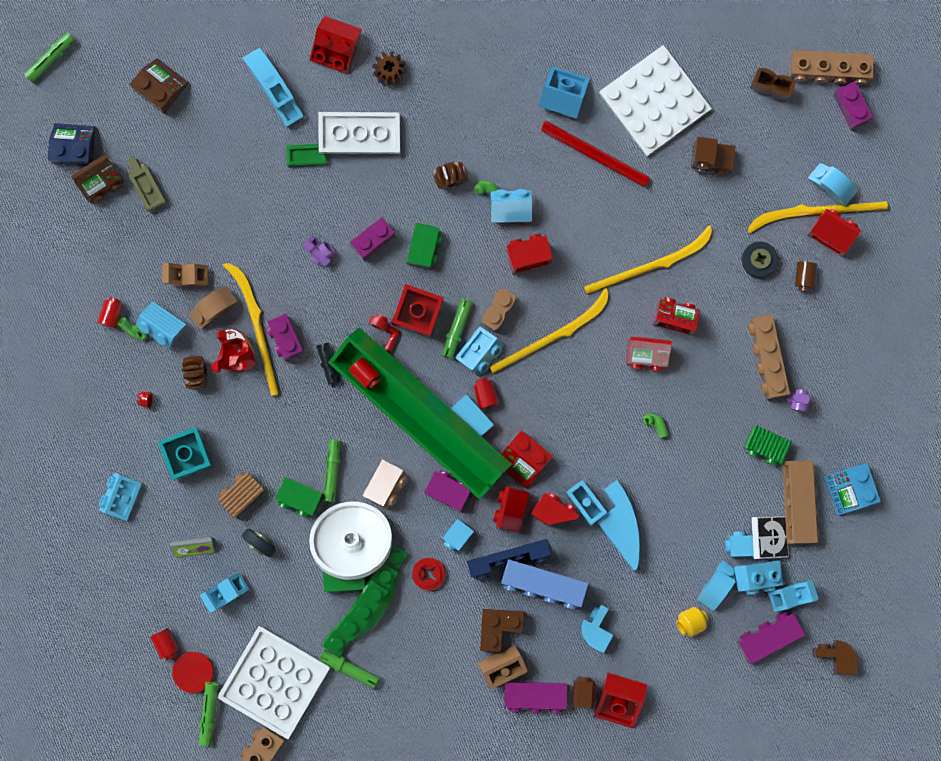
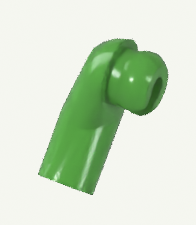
(485, 186)
(131, 329)
(656, 422)

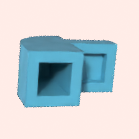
(834, 183)
(718, 586)
(224, 592)
(793, 595)
(593, 633)

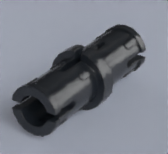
(328, 369)

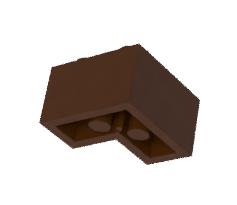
(712, 156)
(496, 621)

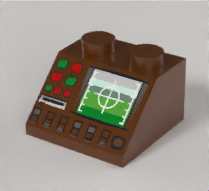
(158, 85)
(98, 179)

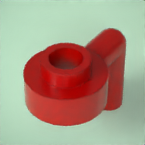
(380, 323)

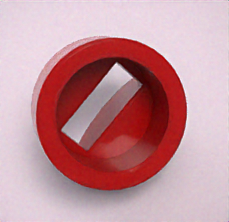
(145, 400)

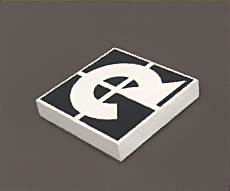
(769, 537)

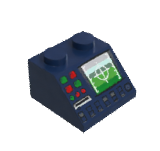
(71, 144)

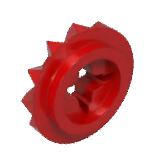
(428, 563)

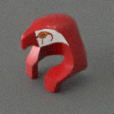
(235, 352)

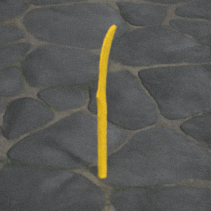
(801, 210)
(664, 262)
(255, 313)
(566, 331)

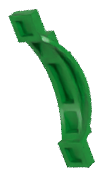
(368, 606)

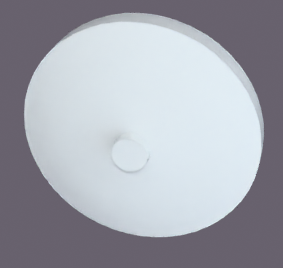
(350, 540)

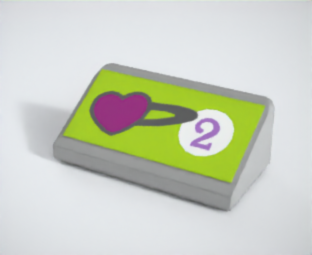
(193, 547)

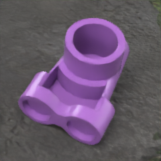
(321, 253)
(799, 401)

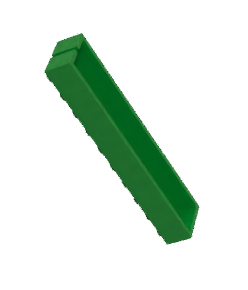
(423, 415)

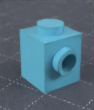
(739, 544)

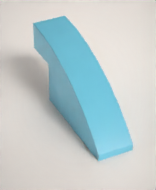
(621, 525)

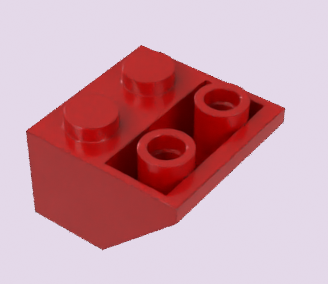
(335, 44)
(834, 231)
(511, 510)
(551, 511)

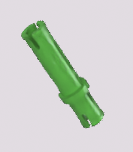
(50, 56)
(455, 333)
(332, 465)
(348, 668)
(207, 722)

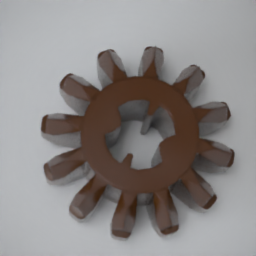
(381, 65)
(450, 175)
(194, 372)

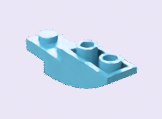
(273, 86)

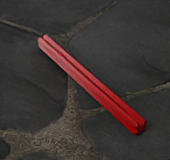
(595, 154)

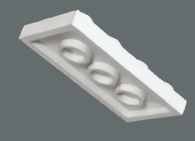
(359, 132)

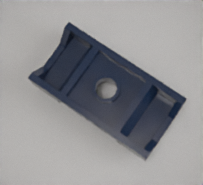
(537, 551)

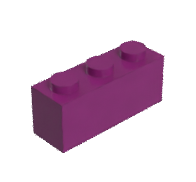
(770, 637)
(535, 696)

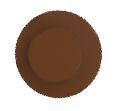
(805, 276)

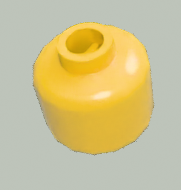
(692, 621)

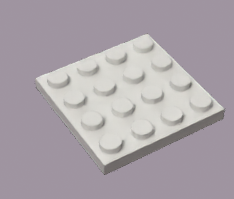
(655, 101)
(273, 682)

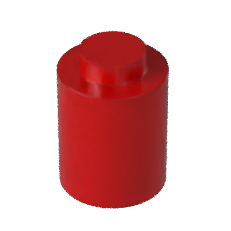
(110, 313)
(365, 373)
(485, 393)
(165, 644)

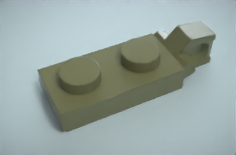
(145, 185)

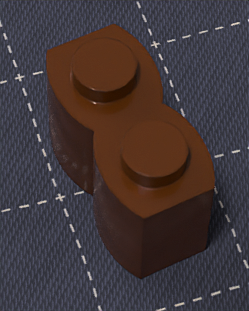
(777, 86)
(583, 692)

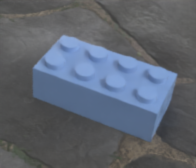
(544, 583)

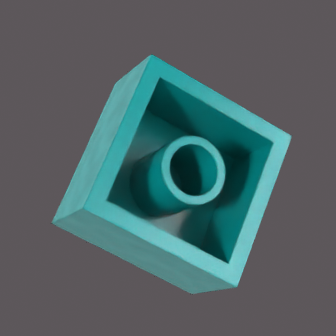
(185, 453)

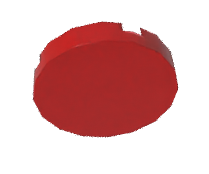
(192, 671)

